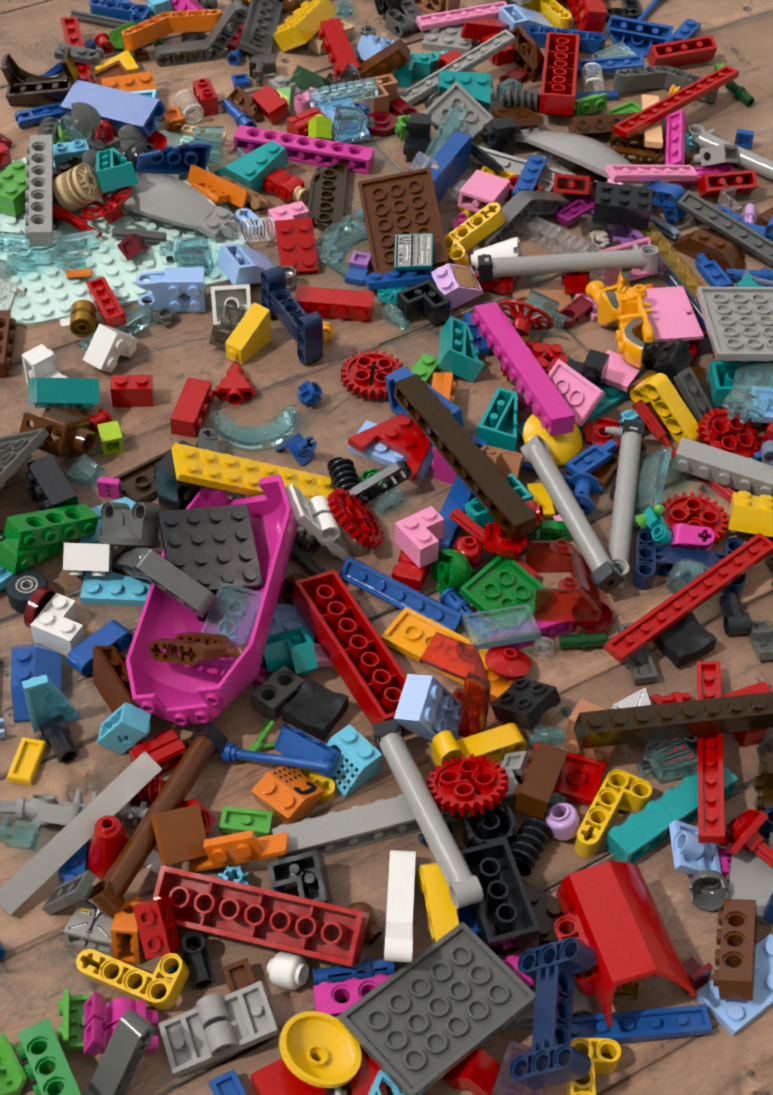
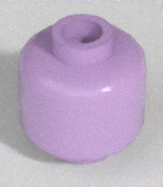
(563, 821)

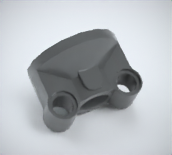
(130, 526)

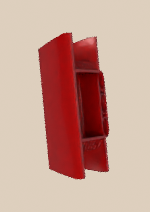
(618, 919)

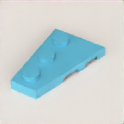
(113, 590)
(46, 702)

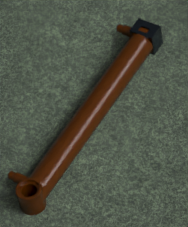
(110, 891)

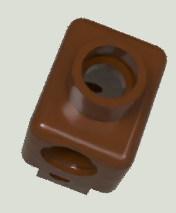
(67, 424)

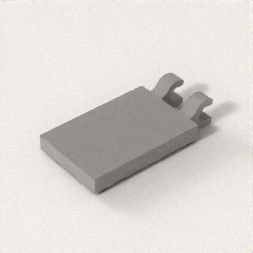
(751, 879)

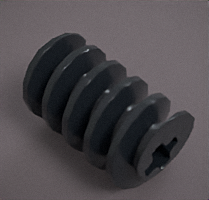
(342, 473)
(529, 844)

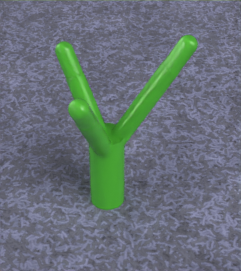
(258, 745)

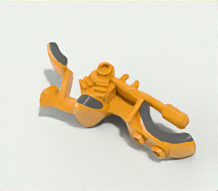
(625, 309)

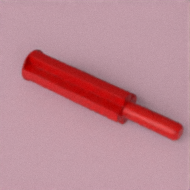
(72, 219)
(651, 422)

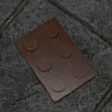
(520, 115)

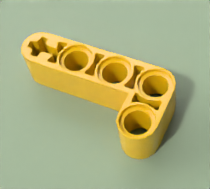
(552, 11)
(472, 232)
(668, 405)
(490, 743)
(624, 794)
(439, 906)
(129, 975)
(599, 1065)

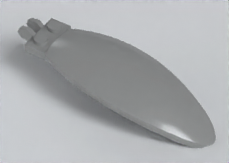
(575, 148)
(179, 205)

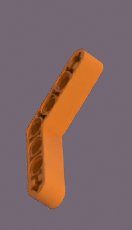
(167, 23)

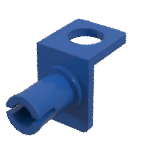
(299, 447)

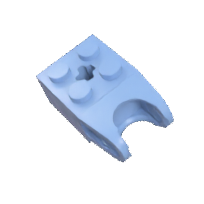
(174, 288)

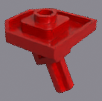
(743, 833)

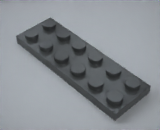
(260, 26)

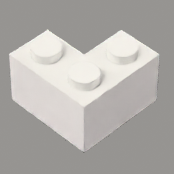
(107, 346)
(40, 363)
(57, 625)

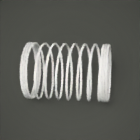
(592, 78)
(187, 107)
(248, 230)

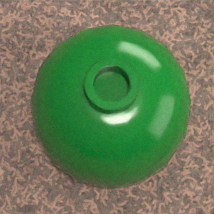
(451, 570)

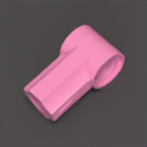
(301, 102)

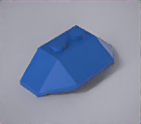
(637, 34)
(30, 662)

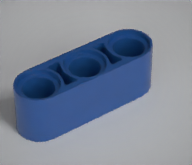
(109, 635)
(299, 744)

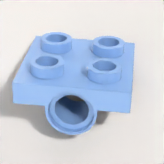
(688, 853)

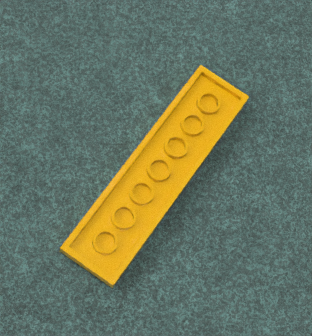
(240, 474)

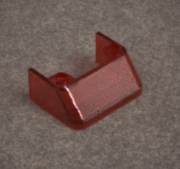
(576, 595)
(464, 663)

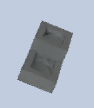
(762, 639)

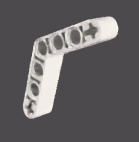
(400, 906)

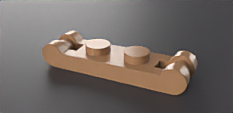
(257, 200)

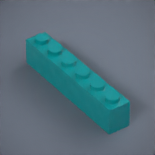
(651, 825)

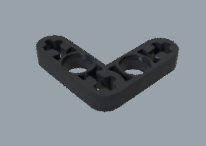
(630, 10)

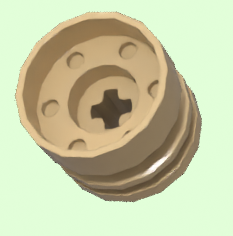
(77, 187)

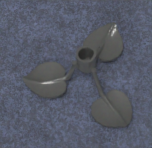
(86, 118)

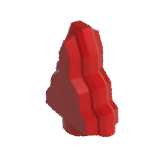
(235, 386)

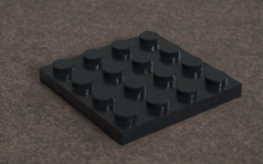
(212, 545)

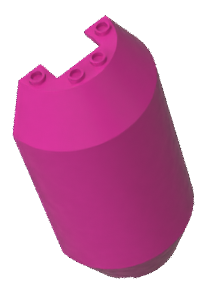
(204, 690)

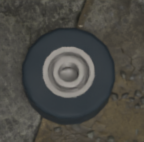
(22, 586)

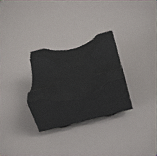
(685, 641)
(525, 702)
(315, 709)

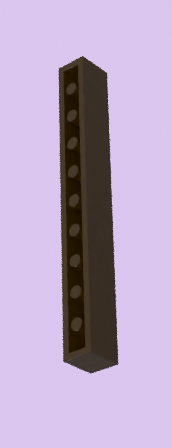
(465, 457)
(674, 720)

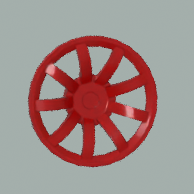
(111, 210)
(524, 323)

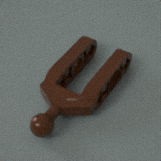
(655, 154)
(192, 650)

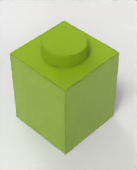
(320, 127)
(110, 438)

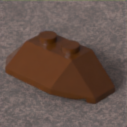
(527, 54)
(714, 246)
(111, 677)

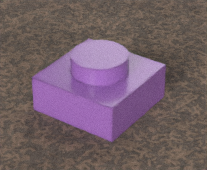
(360, 259)

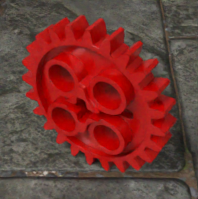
(358, 373)
(728, 434)
(696, 512)
(355, 518)
(468, 785)

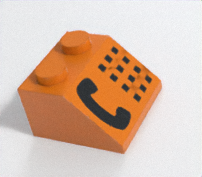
(287, 794)

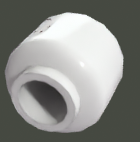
(287, 970)

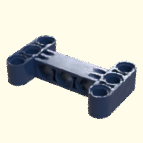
(305, 328)
(659, 560)
(551, 1056)

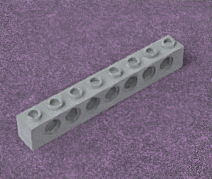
(40, 191)

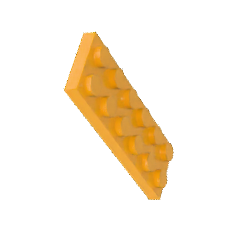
(412, 634)

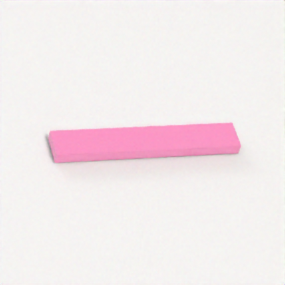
(458, 16)
(652, 173)

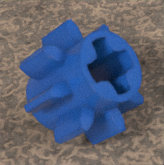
(309, 393)

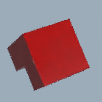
(474, 1073)

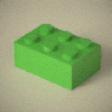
(13, 189)

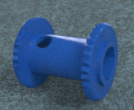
(583, 486)

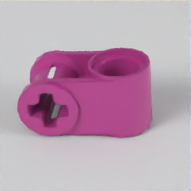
(691, 537)

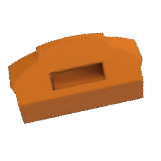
(78, 273)

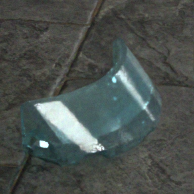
(338, 239)
(255, 436)
(652, 479)

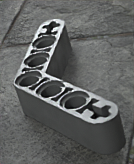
(166, 54)
(656, 77)
(520, 207)
(151, 566)
(121, 1056)

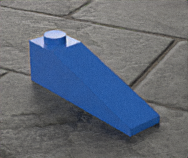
(175, 159)

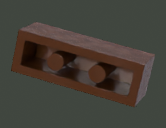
(386, 60)
(539, 779)

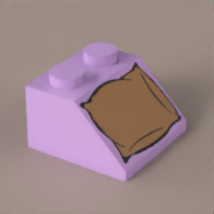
(457, 283)

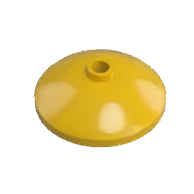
(562, 446)
(319, 1049)

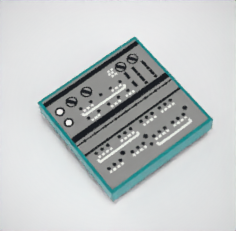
(413, 252)

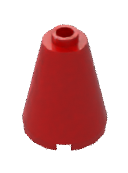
(106, 844)

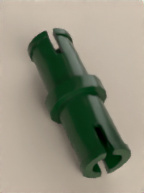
(740, 93)
(582, 640)

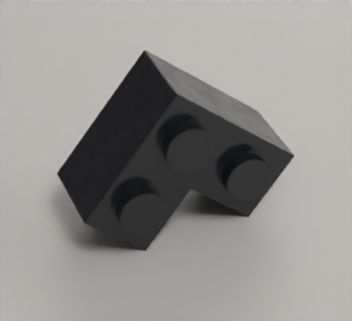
(419, 135)
(500, 135)
(424, 300)
(668, 358)
(593, 368)
(302, 873)

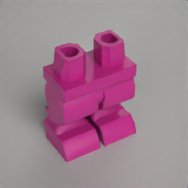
(107, 1016)

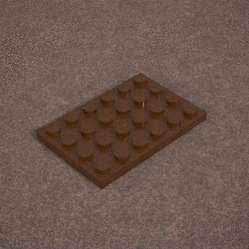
(401, 206)

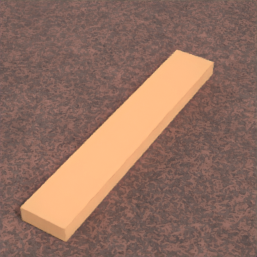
(652, 133)

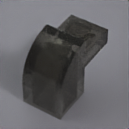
(262, 66)
(350, 73)
(595, 231)
(230, 319)

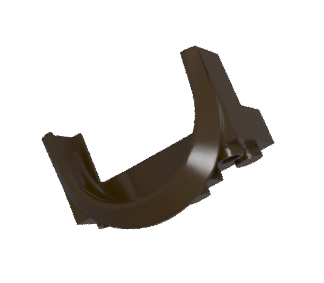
(35, 89)

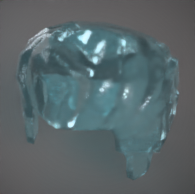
(683, 573)

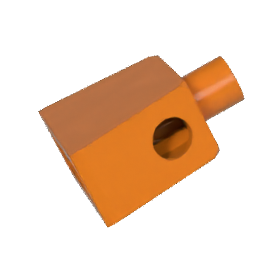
(125, 923)

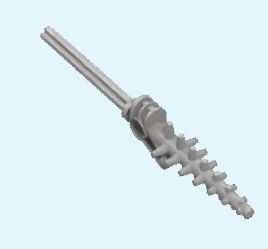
(48, 809)

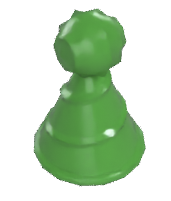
(641, 519)

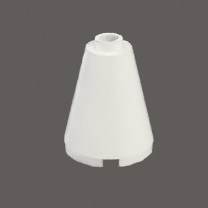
(506, 248)

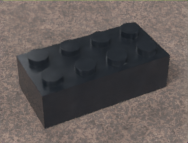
(505, 914)

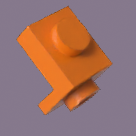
(173, 119)

